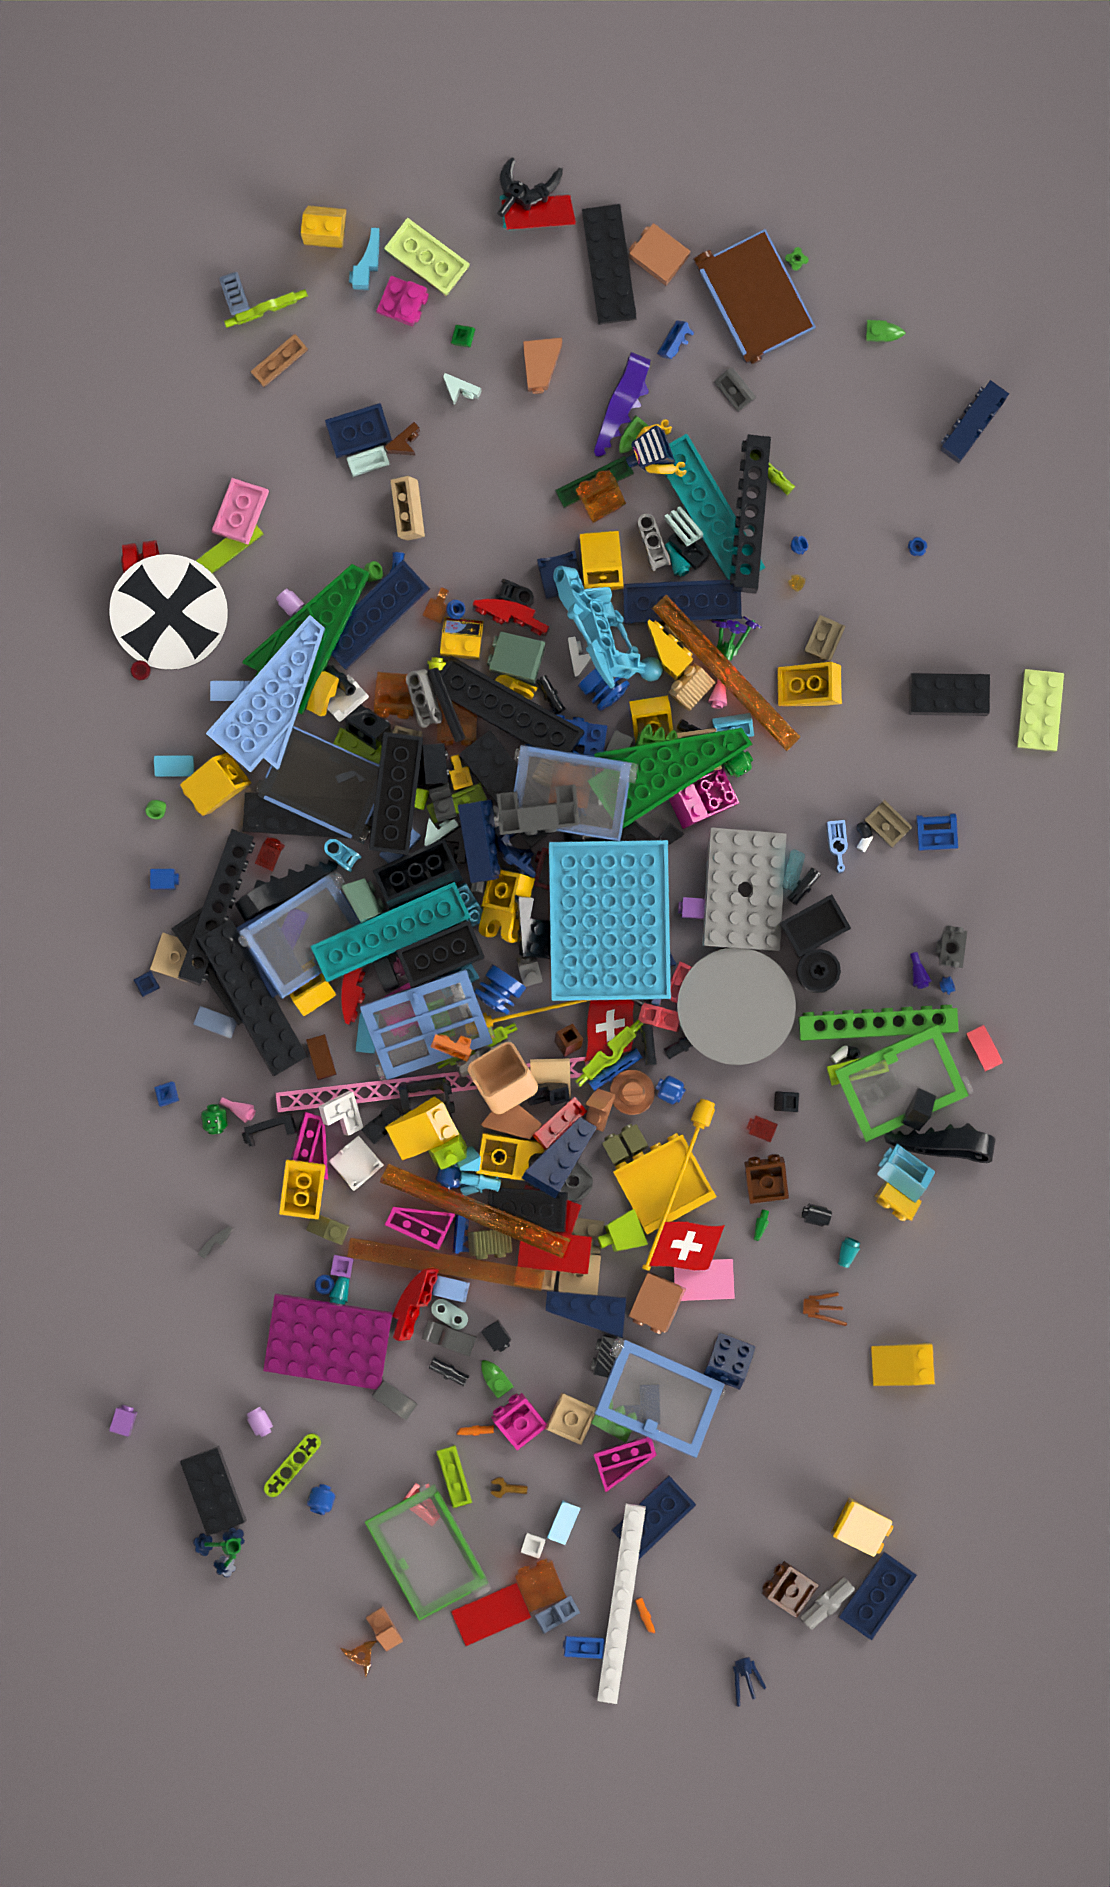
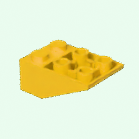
(601, 560)
(672, 656)
(892, 1198)

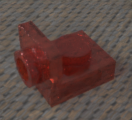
(269, 853)

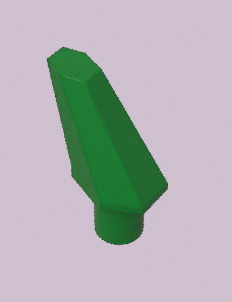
(761, 1224)

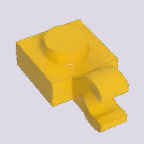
(460, 776)

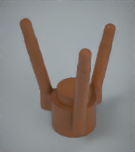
(812, 1307)

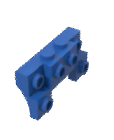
(593, 738)

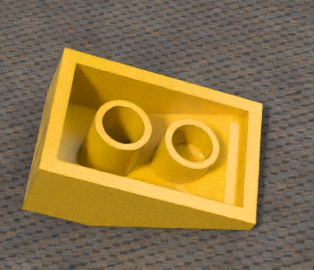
(810, 685)
(422, 1129)
(302, 1189)
(903, 1364)

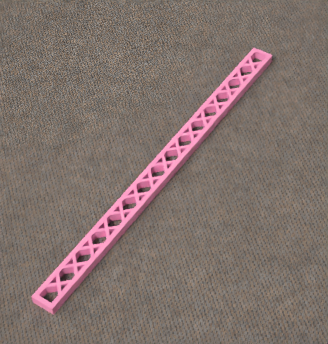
(388, 1082)

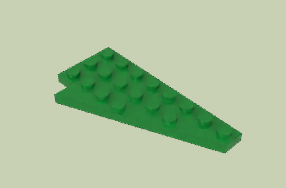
(330, 609)
(673, 765)

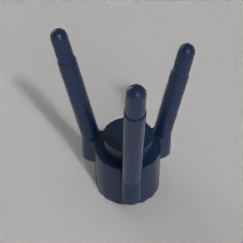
(744, 1667)

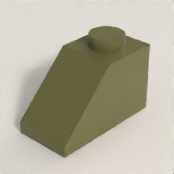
(328, 1229)

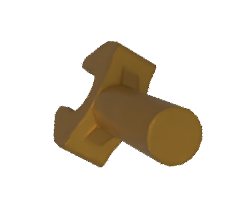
(507, 1488)

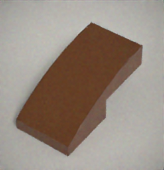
(321, 1057)

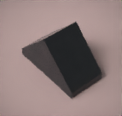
(919, 1109)

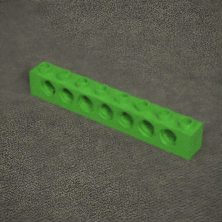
(807, 1031)

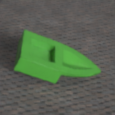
(882, 331)
(630, 434)
(495, 1378)

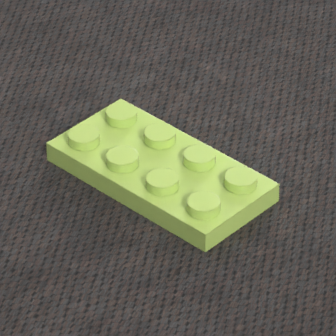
(427, 256)
(1040, 710)

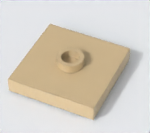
(169, 956)
(582, 1282)
(571, 1418)

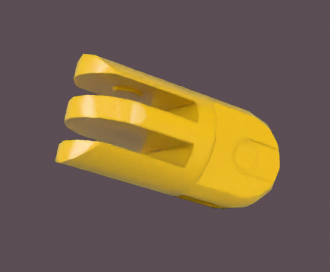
(517, 685)

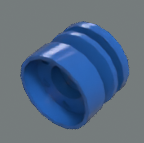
(595, 683)
(499, 990)

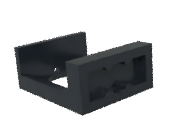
(436, 1083)
(287, 1120)

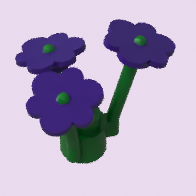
(735, 627)

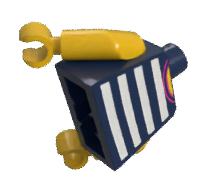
(654, 452)

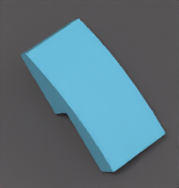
(471, 904)

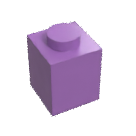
(692, 908)
(123, 1420)

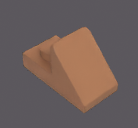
(599, 1108)
(384, 1629)

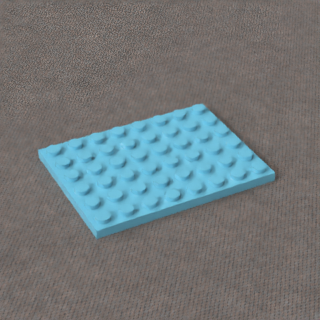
(609, 920)

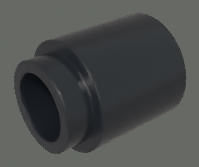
(816, 1215)

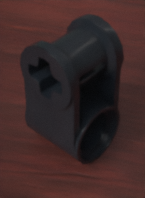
(514, 592)

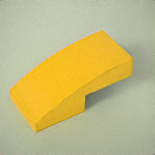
(322, 691)

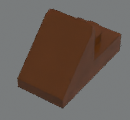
(399, 444)

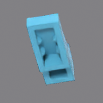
(361, 273)

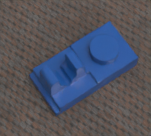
(675, 337)
(461, 1225)
(583, 1647)

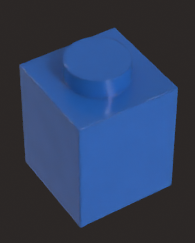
(163, 879)

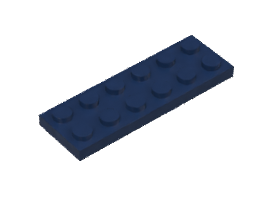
(695, 599)
(379, 612)

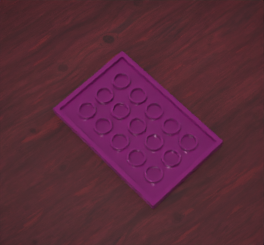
(327, 1341)

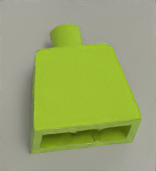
(449, 1153)
(623, 1233)

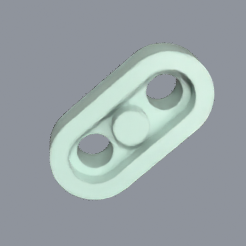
(449, 1314)

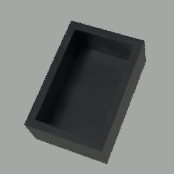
(815, 926)

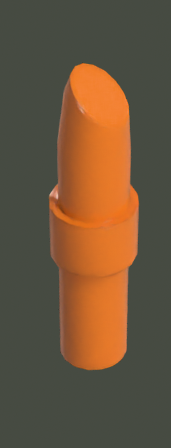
(475, 1430)
(645, 1615)

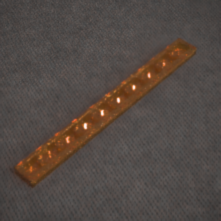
(726, 672)
(475, 1210)
(446, 1264)

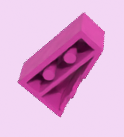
(311, 1141)
(421, 1225)
(623, 1459)

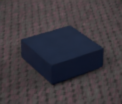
(146, 983)

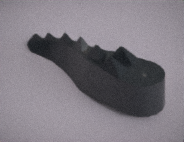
(276, 892)
(951, 1142)

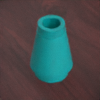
(848, 1251)
(340, 1291)

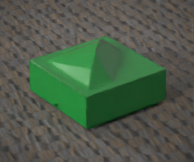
(463, 336)

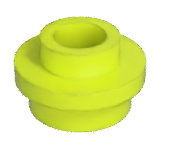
(436, 662)

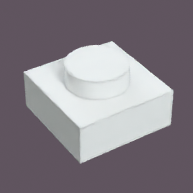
(533, 1545)

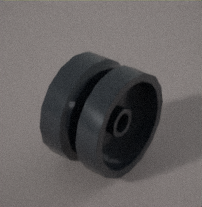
(818, 959)

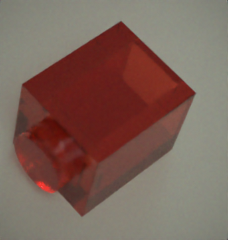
(761, 1128)

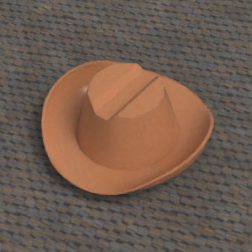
(633, 1092)

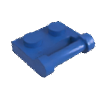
(940, 838)

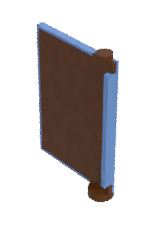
(755, 295)

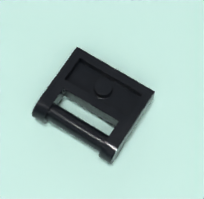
(648, 1038)

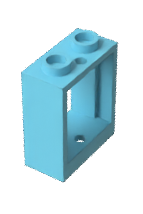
(905, 1172)

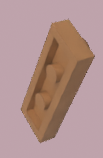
(279, 360)

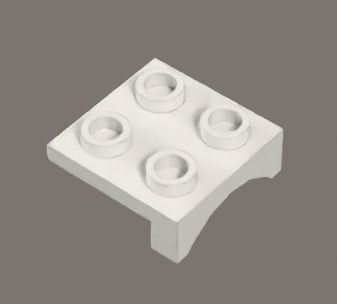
(343, 705)
(356, 1163)

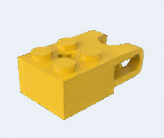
(501, 906)
(515, 1159)

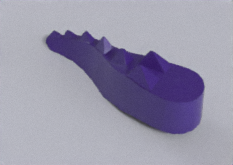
(622, 400)

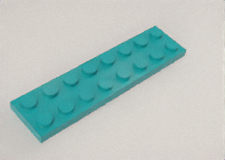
(706, 505)
(390, 932)

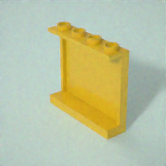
(651, 1180)

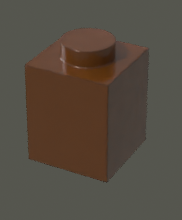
(568, 1040)

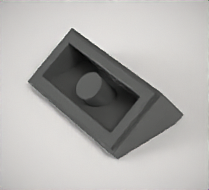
(735, 389)

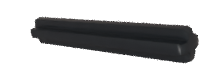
(446, 704)

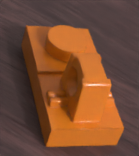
(460, 1049)

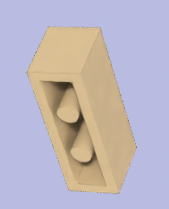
(407, 508)

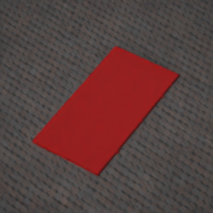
(554, 212)
(574, 1260)
(491, 1614)

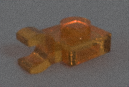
(436, 608)

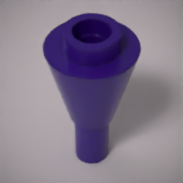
(920, 976)

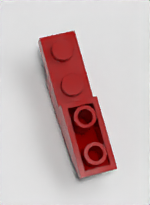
(504, 610)
(352, 994)
(414, 1296)

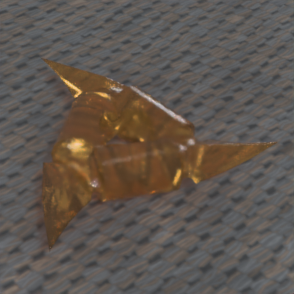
(362, 1648)

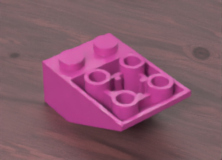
(703, 799)

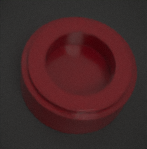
(140, 670)

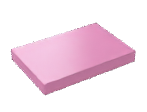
(240, 511)
(707, 1284)

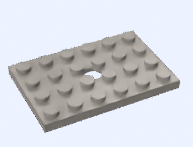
(739, 920)

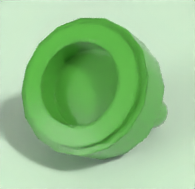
(375, 571)
(155, 809)

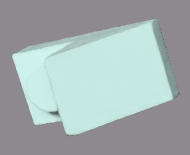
(457, 385)
(434, 835)

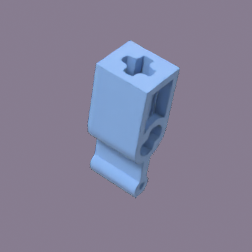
(226, 690)
(841, 837)
(450, 1288)

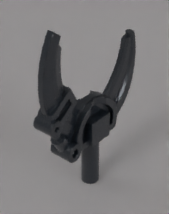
(520, 193)

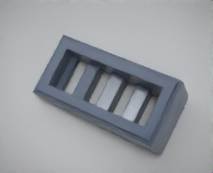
(229, 283)

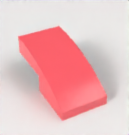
(659, 1017)
(984, 1048)

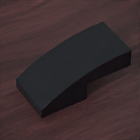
(692, 554)
(552, 1092)

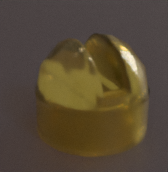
(797, 582)

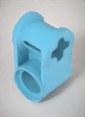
(342, 855)

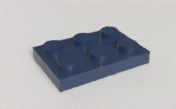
(358, 430)

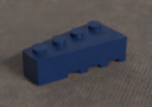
(974, 422)
(479, 840)
(557, 1162)
(596, 1311)

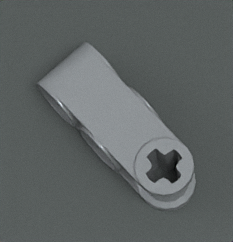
(657, 552)
(424, 688)

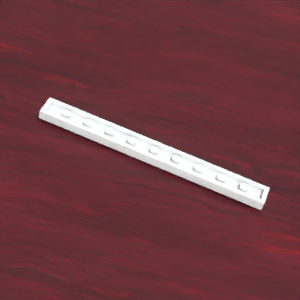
(621, 1603)

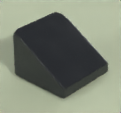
(786, 1101)

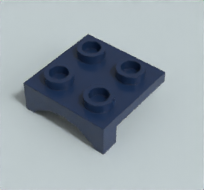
(547, 568)
(514, 855)

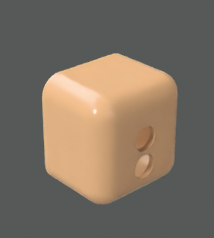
(502, 1078)

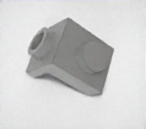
(529, 970)

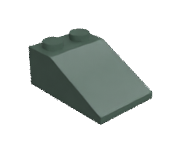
(363, 900)

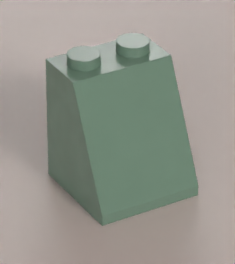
(516, 657)

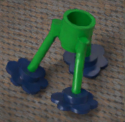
(231, 1546)

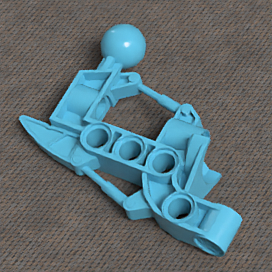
(594, 616)

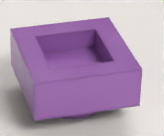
(342, 1266)

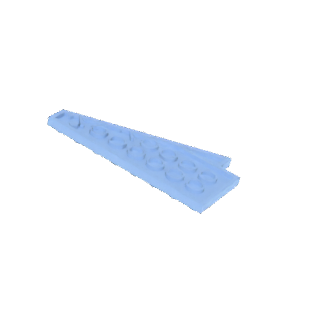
(266, 710)

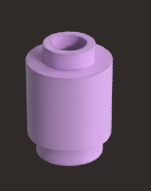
(289, 602)
(259, 1422)

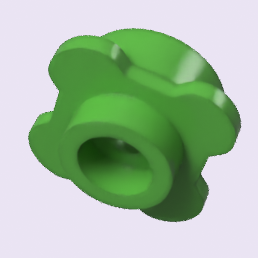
(791, 259)

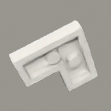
(343, 1109)

